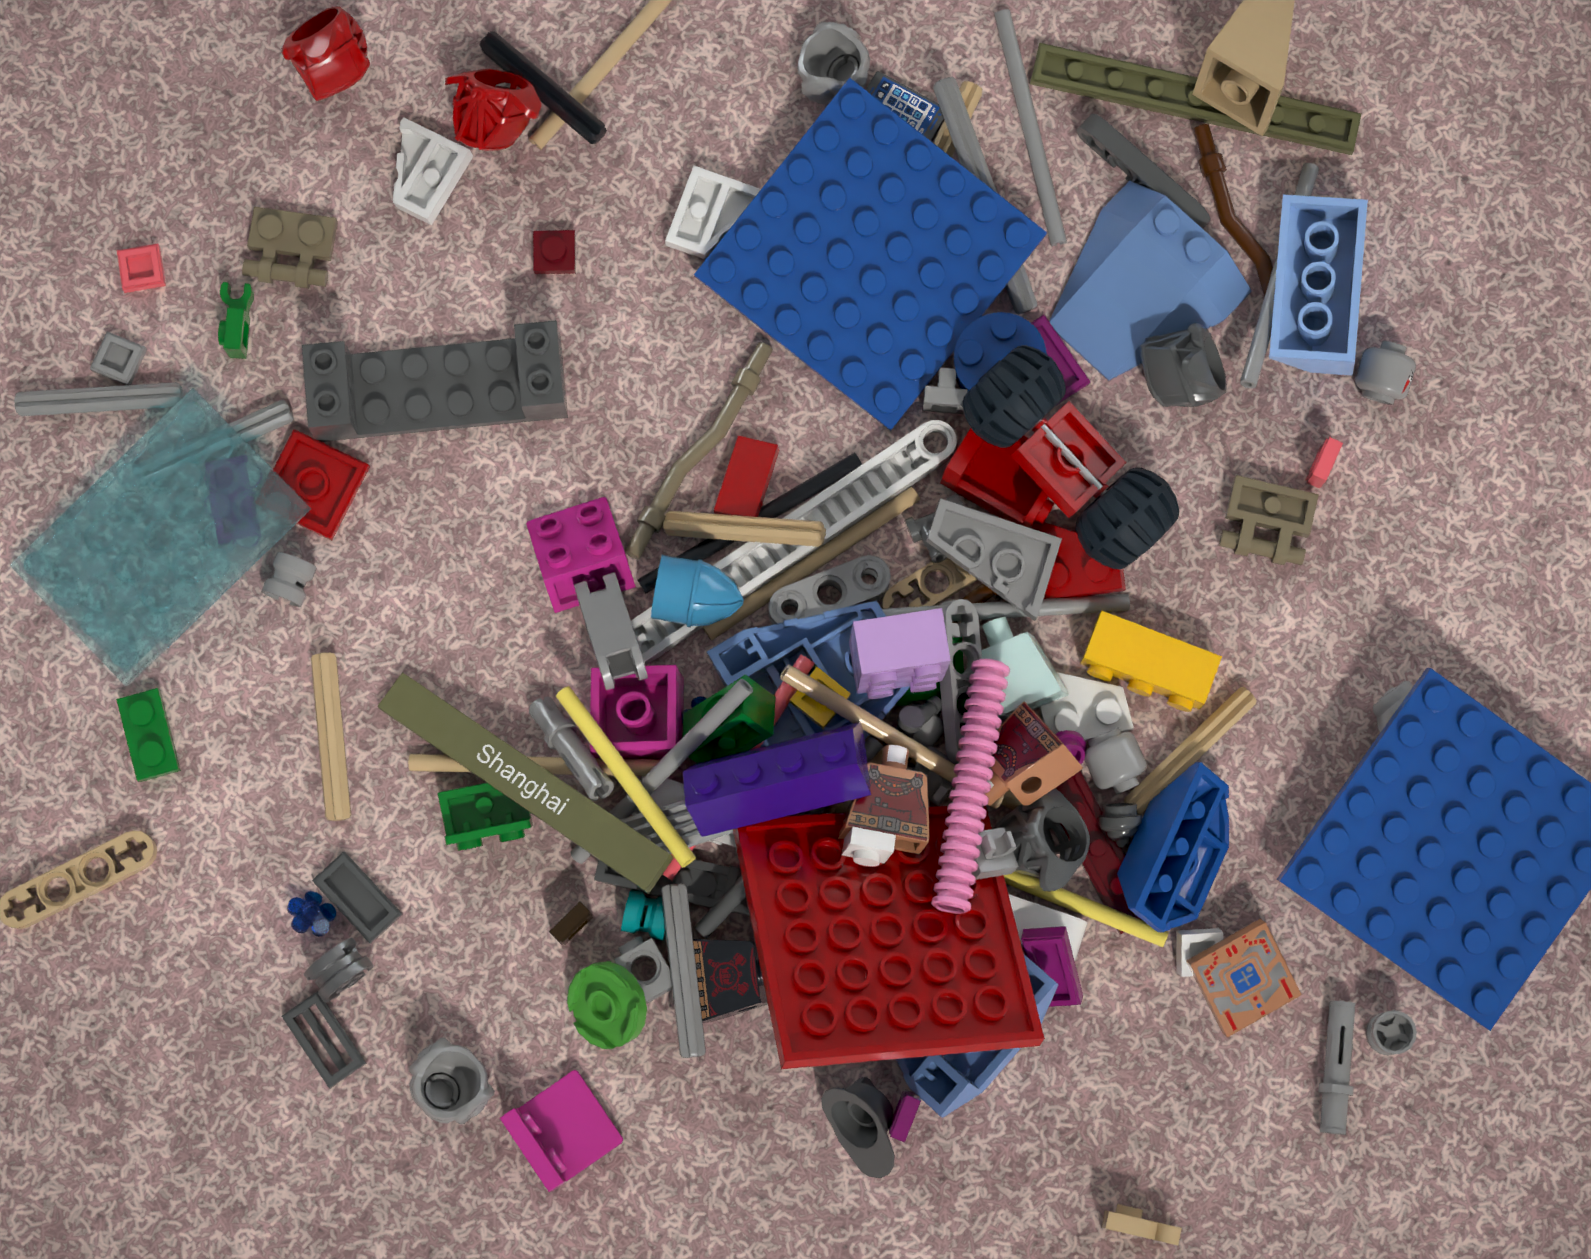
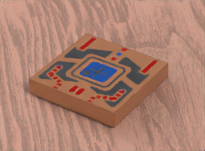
(1243, 977)

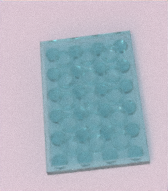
(160, 537)

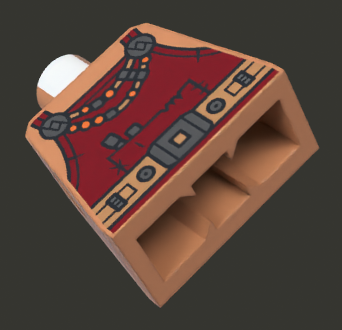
(1029, 759)
(896, 802)

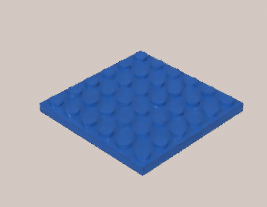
(870, 254)
(1452, 849)

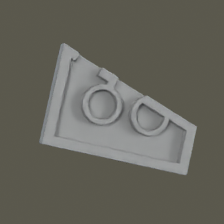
(996, 552)

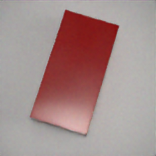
(747, 477)

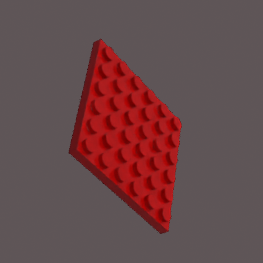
(865, 960)

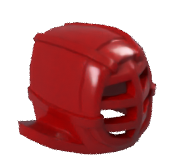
(328, 52)
(490, 114)

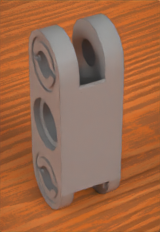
(842, 577)
(610, 631)

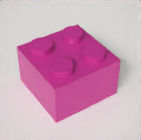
(640, 715)

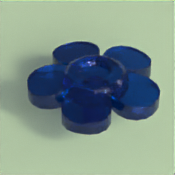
(310, 913)

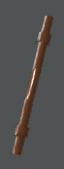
(1213, 167)

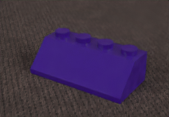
(777, 780)

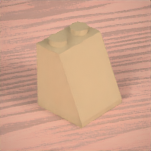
(1248, 63)

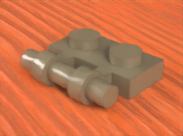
(292, 235)
(1273, 508)

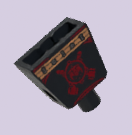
(728, 978)

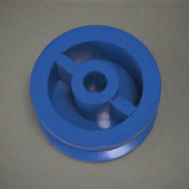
(990, 340)

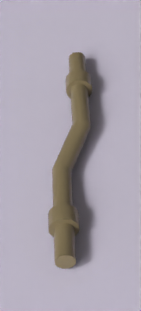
(743, 384)

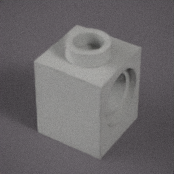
(637, 949)

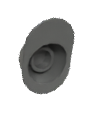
(861, 1123)

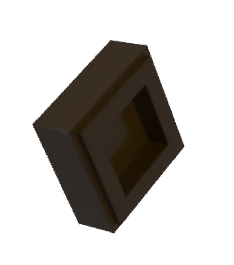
(571, 923)

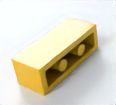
(1150, 662)

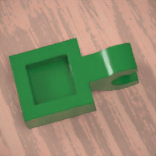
(234, 332)

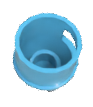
(693, 593)

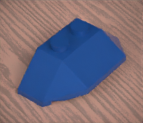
(1177, 850)

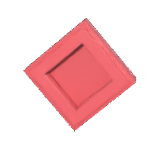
(141, 268)
(1323, 462)

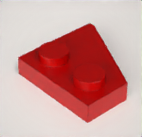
(1075, 571)

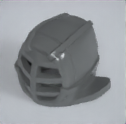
(1183, 367)
(1034, 843)

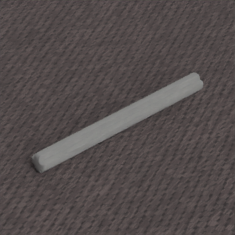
(973, 160)

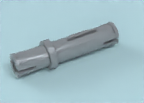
(562, 736)
(1336, 1078)

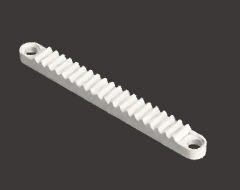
(835, 507)

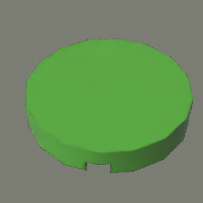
(607, 1005)

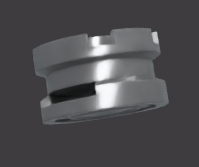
(338, 969)

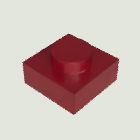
(554, 252)

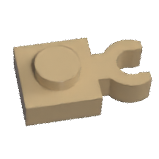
(1129, 1221)

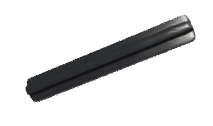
(547, 90)

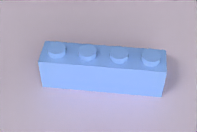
(1318, 283)

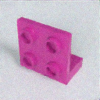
(577, 548)
(562, 1130)

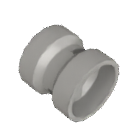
(289, 578)
(1398, 1033)

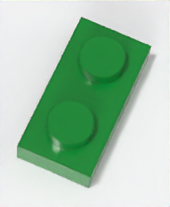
(148, 735)

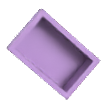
(899, 652)

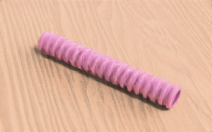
(970, 786)

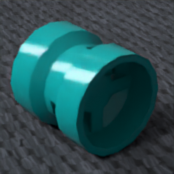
(634, 913)

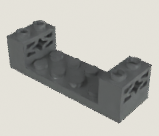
(435, 385)

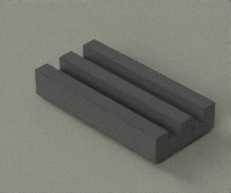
(344, 1070)

